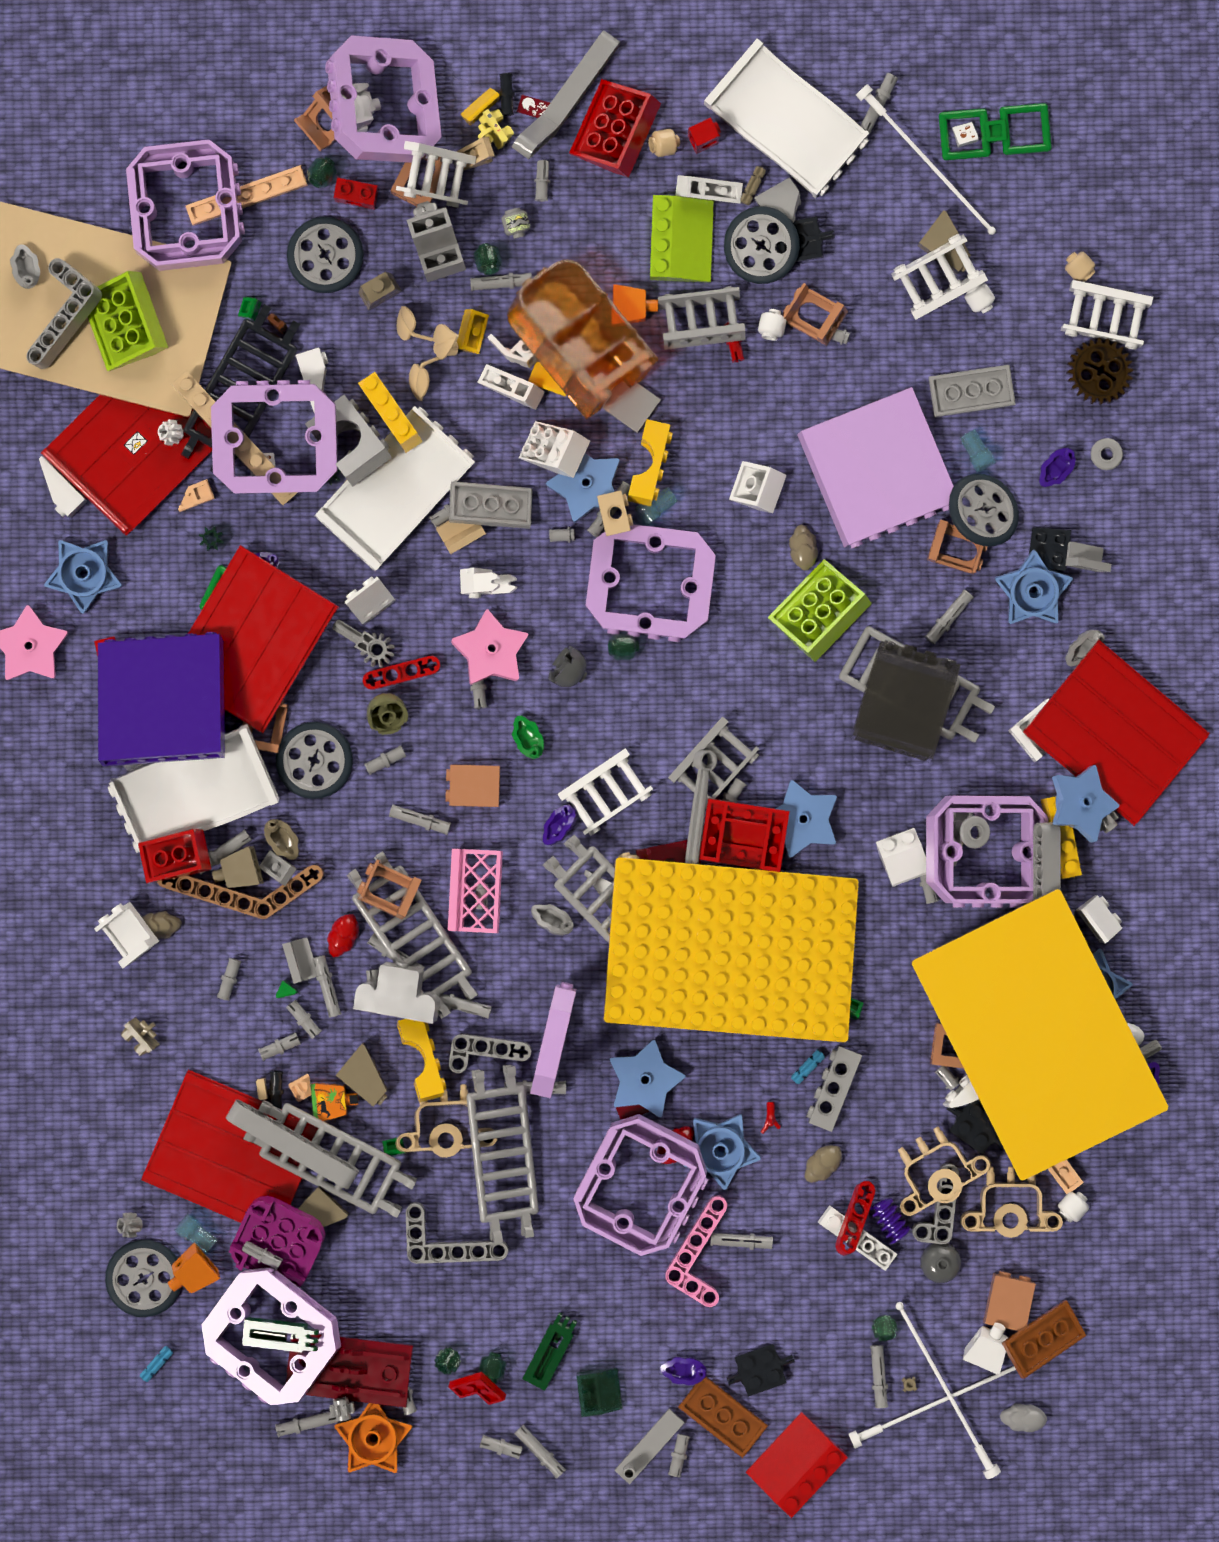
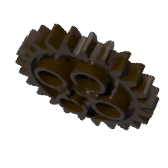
(1108, 354)

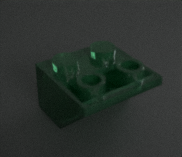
(599, 1391)

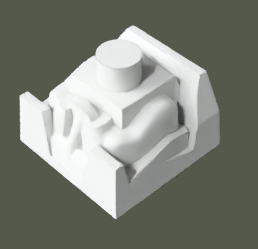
(364, 106)

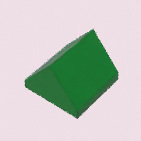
(249, 308)
(286, 990)
(855, 1008)
(390, 1147)

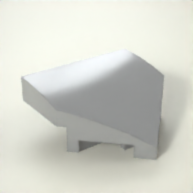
(782, 197)

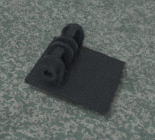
(1051, 546)

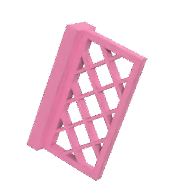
(458, 890)

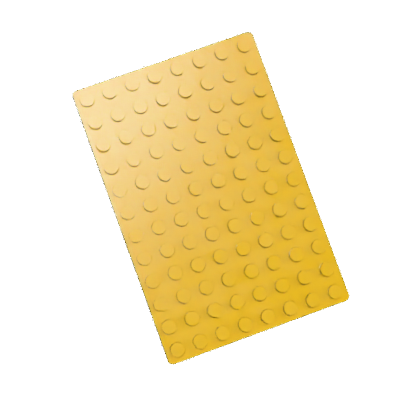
(731, 950)
(1040, 1034)

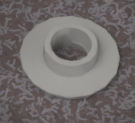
(1115, 448)
(983, 832)

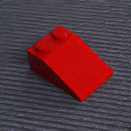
(174, 855)

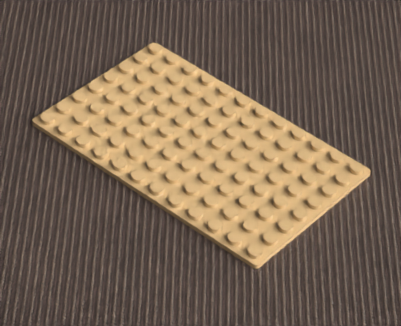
(183, 300)

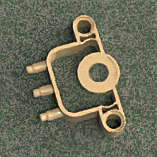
(443, 1128)
(939, 1174)
(1013, 1208)

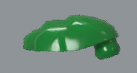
(527, 737)

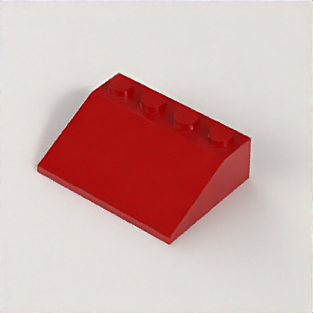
(615, 127)
(796, 1464)

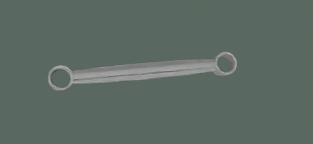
(699, 805)

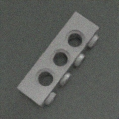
(828, 1119)

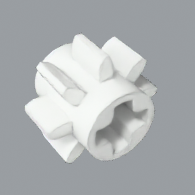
(170, 432)

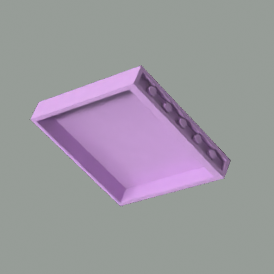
(877, 468)

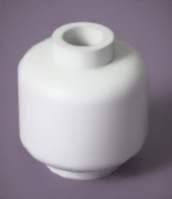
(980, 298)
(772, 325)
(1073, 1206)

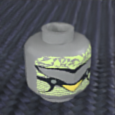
(515, 222)

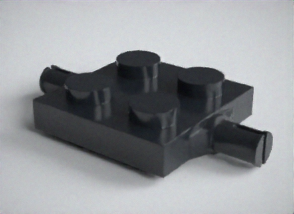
(809, 239)
(974, 1127)
(760, 1370)

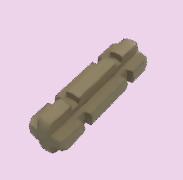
(752, 185)

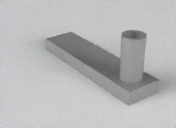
(649, 1446)

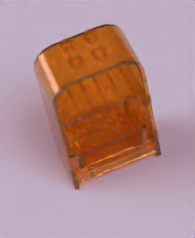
(579, 335)

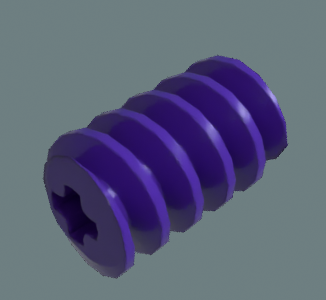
(890, 1220)

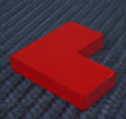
(479, 1385)

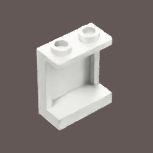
(1030, 747)
(127, 933)

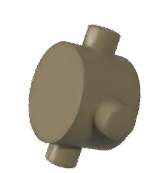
(909, 1384)

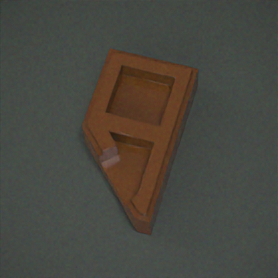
(277, 323)

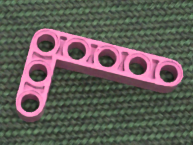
(694, 1251)

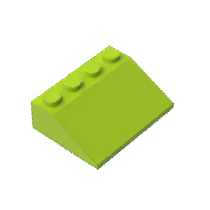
(681, 239)
(126, 322)
(820, 610)

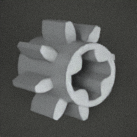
(1108, 822)
(129, 1225)
(342, 1409)

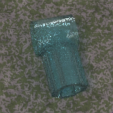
(980, 456)
(664, 501)
(192, 1230)

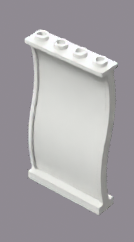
(787, 119)
(398, 494)
(194, 793)

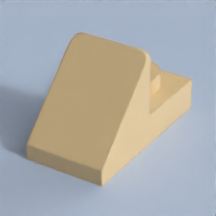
(481, 149)

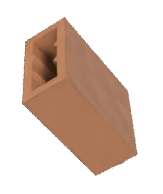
(473, 785)
(1009, 1301)

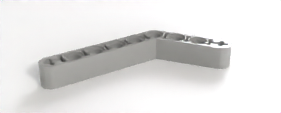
(568, 97)

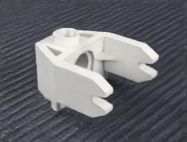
(517, 354)
(485, 582)

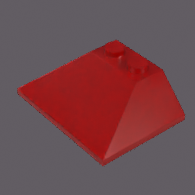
(744, 835)

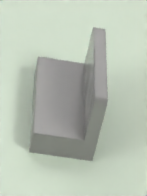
(1086, 557)
(300, 960)

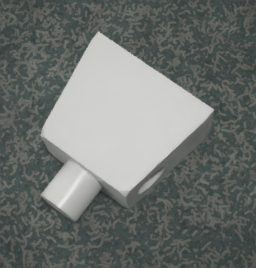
(987, 1348)

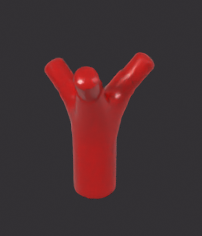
(770, 1117)

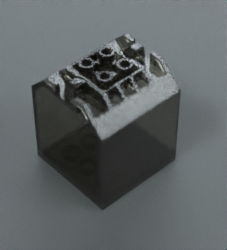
(906, 700)

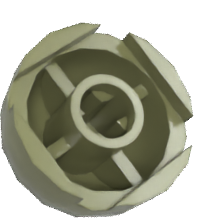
(386, 713)

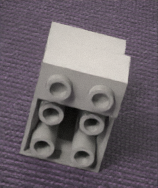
(435, 241)

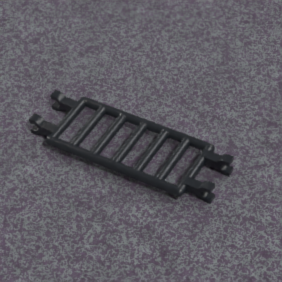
(229, 359)

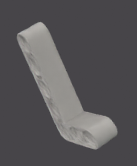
(65, 314)
(448, 1256)

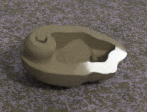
(803, 547)
(281, 839)
(162, 924)
(823, 1163)

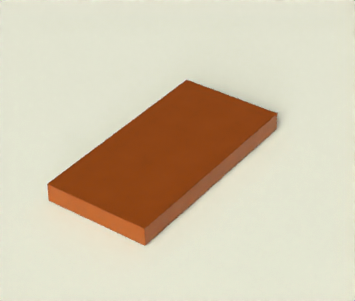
(1043, 1339)
(723, 1416)

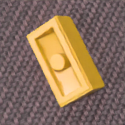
(480, 105)
(472, 331)
(542, 379)

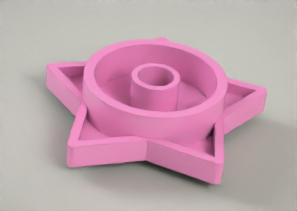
(44, 642)
(483, 662)

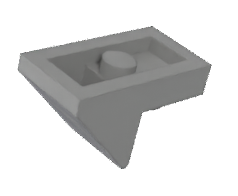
(277, 868)

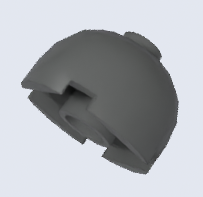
(569, 668)
(940, 1262)

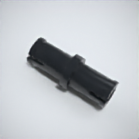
(506, 94)
(276, 1088)

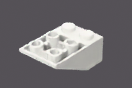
(554, 448)
(369, 600)

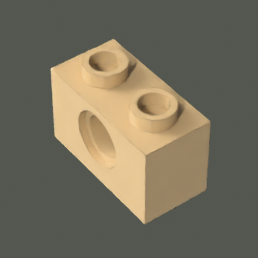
(606, 503)

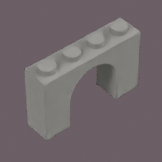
(369, 452)

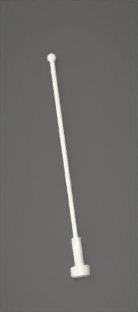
(865, 93)
(857, 1438)
(991, 1469)

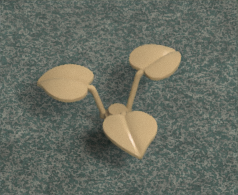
(444, 346)

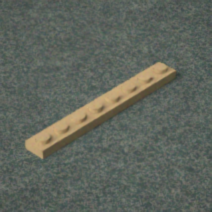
(247, 451)

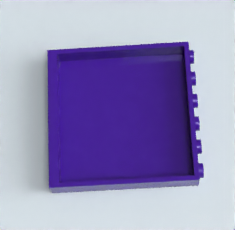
(161, 699)

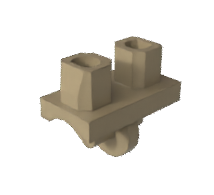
(142, 1033)

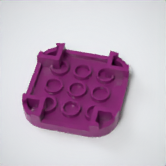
(284, 1233)

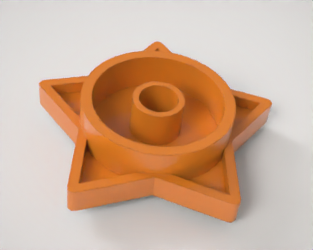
(365, 1452)

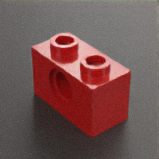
(704, 135)
(356, 193)

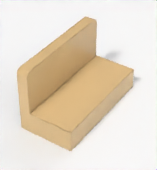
(459, 534)

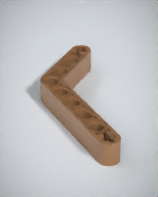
(235, 896)

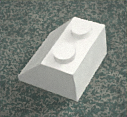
(757, 487)
(902, 857)
(1099, 918)

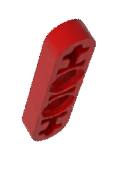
(401, 671)
(857, 1219)

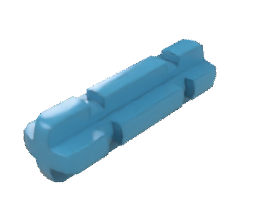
(809, 1065)
(156, 1364)

